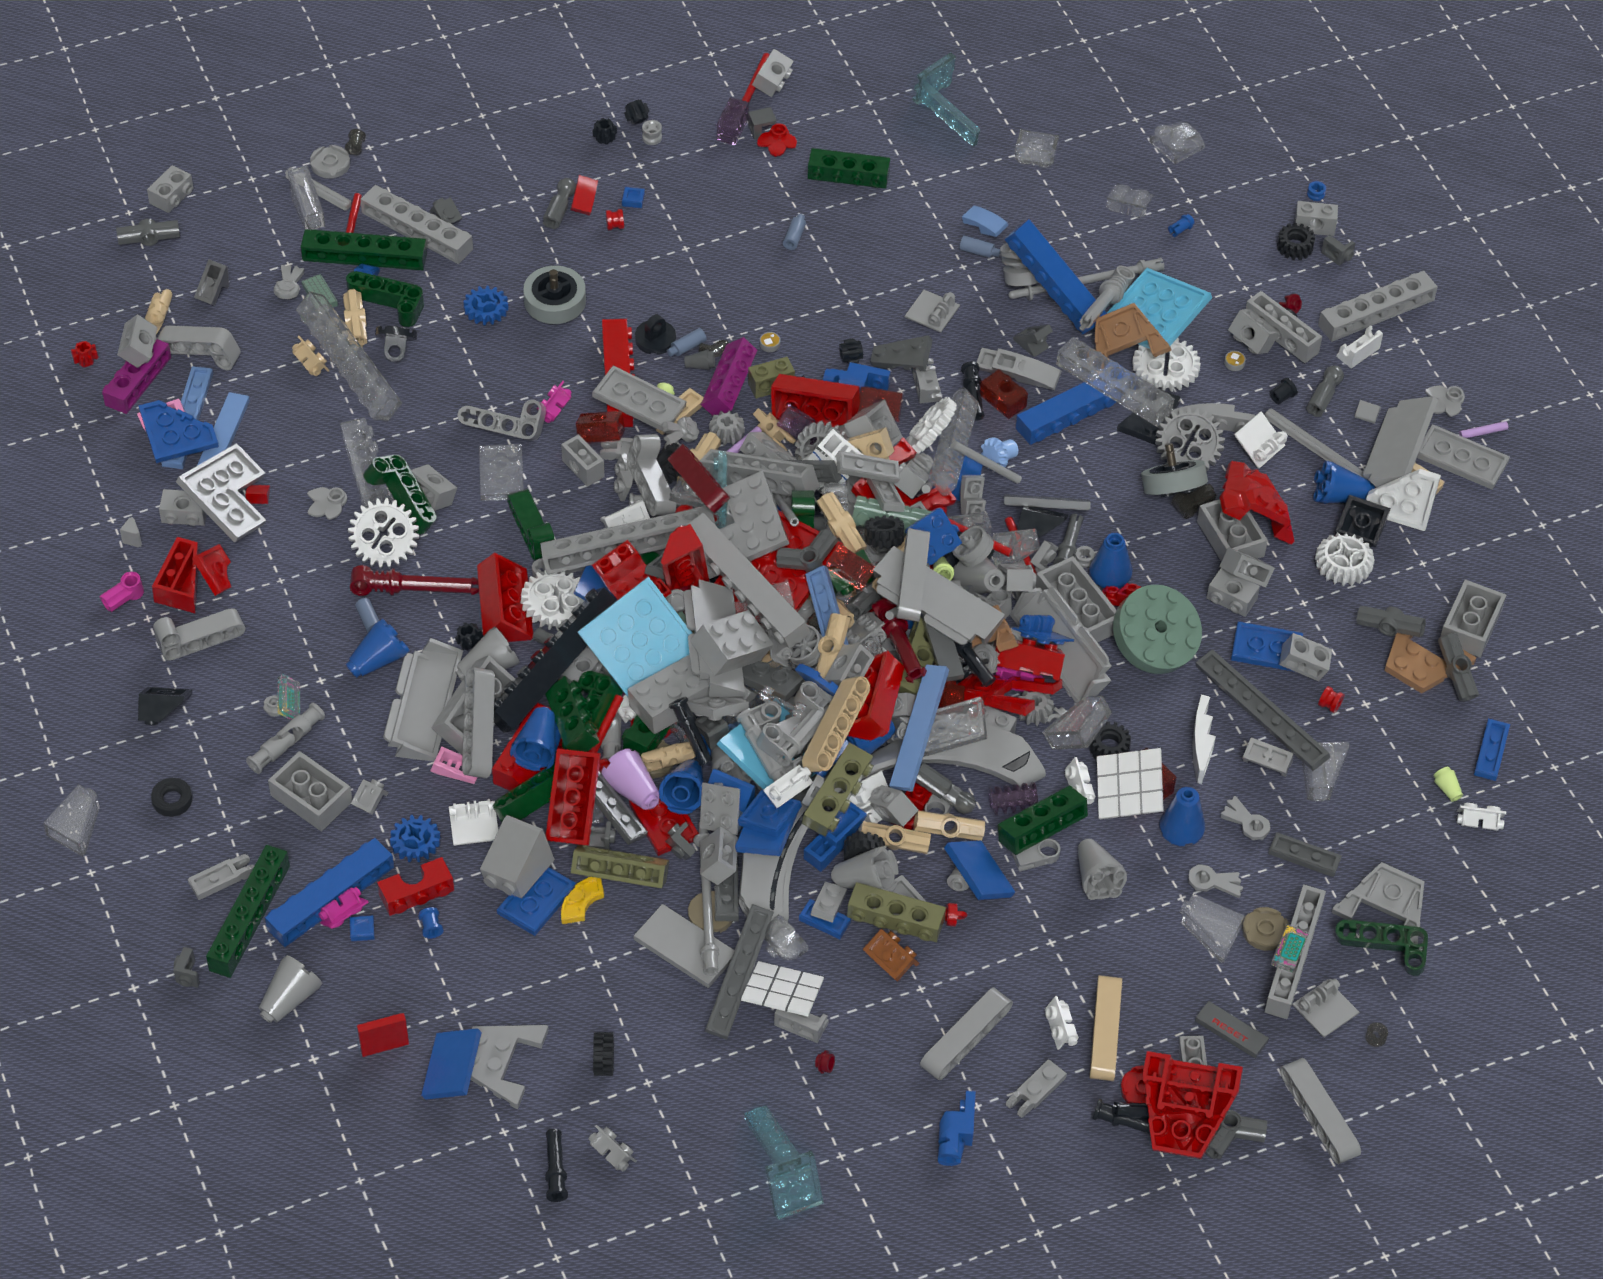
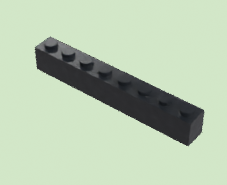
(548, 663)

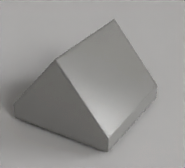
(1367, 411)
(130, 533)

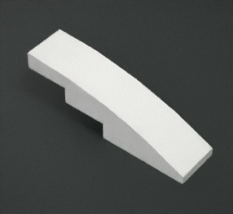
(1202, 741)

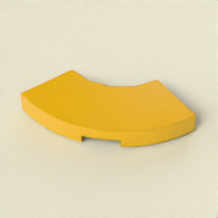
(580, 899)

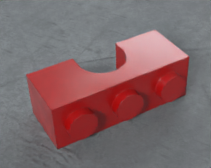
(400, 896)

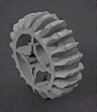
(813, 430)

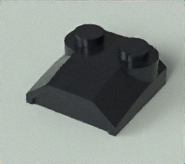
(1363, 519)

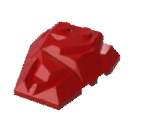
(1254, 491)
(1187, 1102)

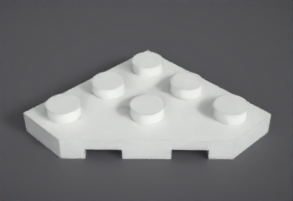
(1408, 497)

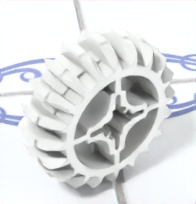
(1342, 564)

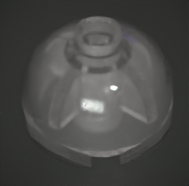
(783, 940)

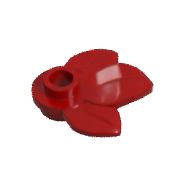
(777, 140)

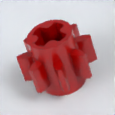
(84, 354)

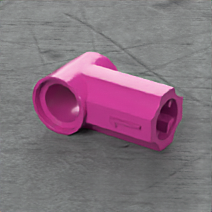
(128, 589)

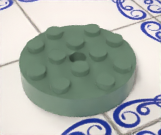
(1174, 618)

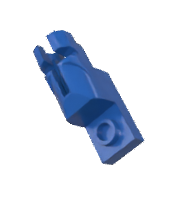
(860, 376)
(956, 1131)

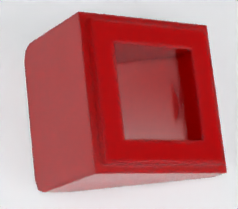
(258, 494)

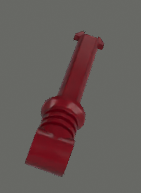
(364, 580)
(896, 630)

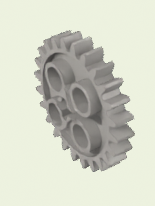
(1172, 432)

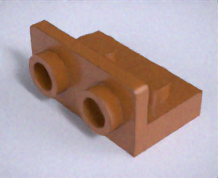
(890, 955)

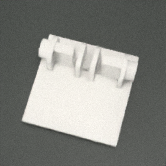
(1260, 439)
(861, 799)
(473, 822)

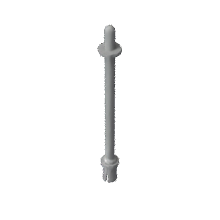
(1029, 291)
(709, 951)

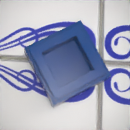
(633, 197)
(362, 928)

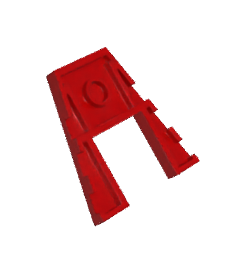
(902, 453)
(994, 694)

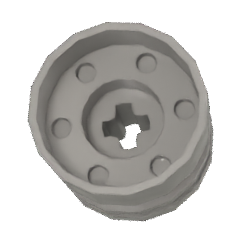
(1015, 272)

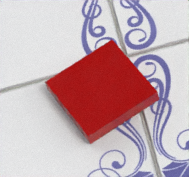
(383, 1034)

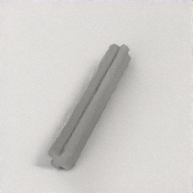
(329, 195)

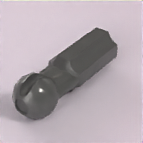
(559, 203)
(1324, 392)
(943, 788)

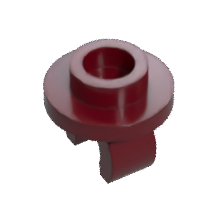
(1292, 302)

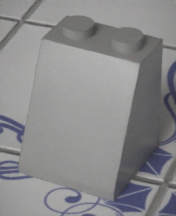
(516, 857)

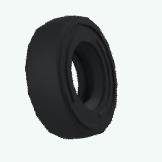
(176, 808)

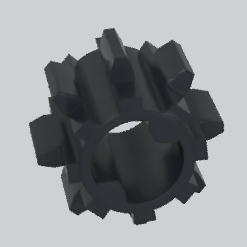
(636, 112)
(604, 131)
(851, 351)
(468, 636)

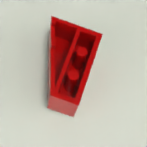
(178, 577)
(1033, 658)

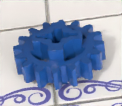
(486, 305)
(414, 841)

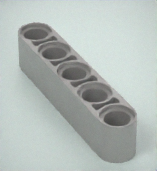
(913, 575)
(478, 722)
(966, 1034)
(1320, 1111)

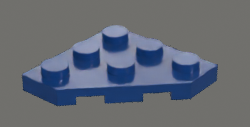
(175, 432)

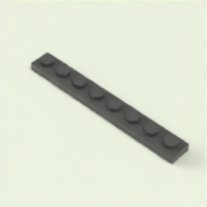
(1263, 710)

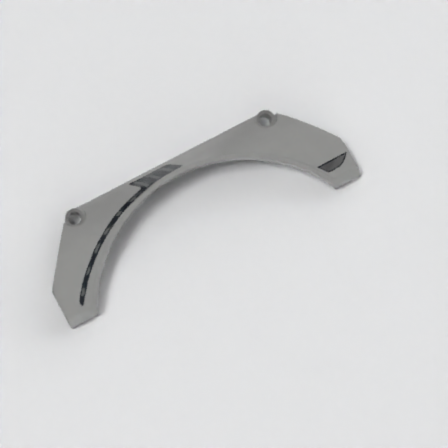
(1002, 754)

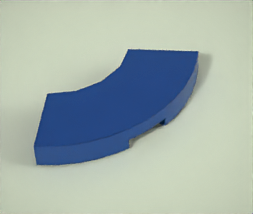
(810, 674)

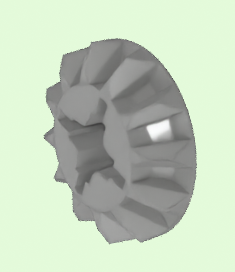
(988, 652)

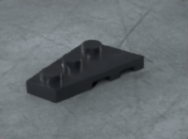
(1141, 428)

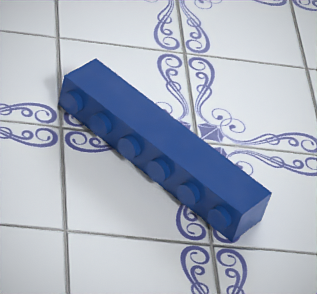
(1051, 272)
(1061, 412)
(303, 909)

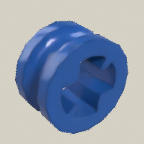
(1321, 189)

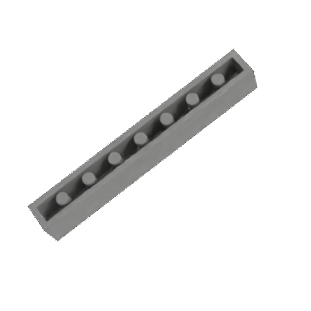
(749, 584)

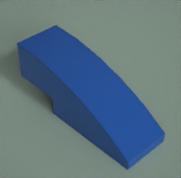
(825, 849)

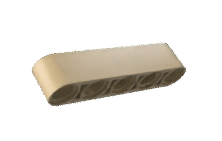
(836, 724)
(1106, 1028)

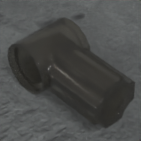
(1188, 503)

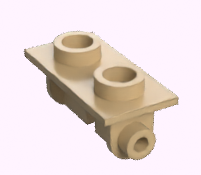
(305, 350)

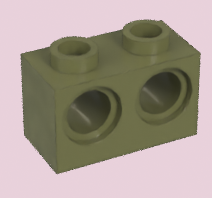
(763, 375)

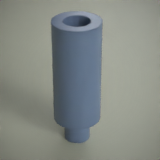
(794, 232)
(979, 247)
(687, 342)
(366, 613)

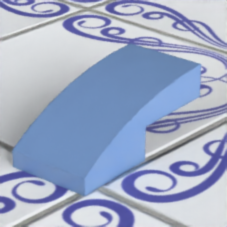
(987, 221)

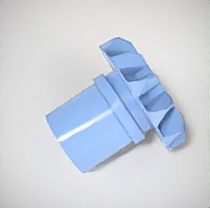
(999, 451)

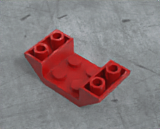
(624, 570)

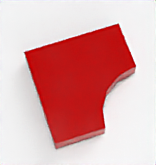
(213, 567)

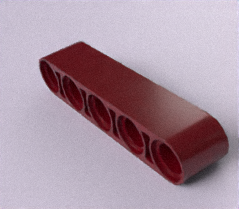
(698, 478)

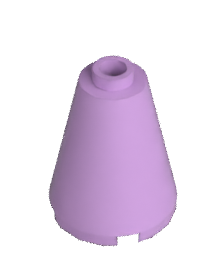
(631, 779)

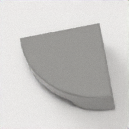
(813, 790)

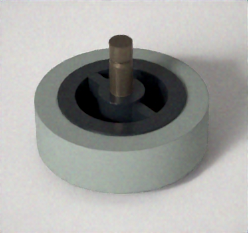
(554, 294)
(1174, 476)

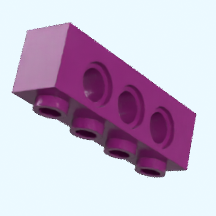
(729, 377)
(132, 382)

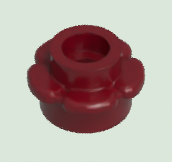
(825, 1062)

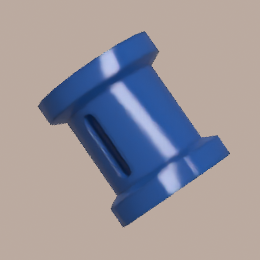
(430, 922)

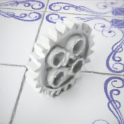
(1182, 366)
(931, 424)
(367, 522)
(542, 605)

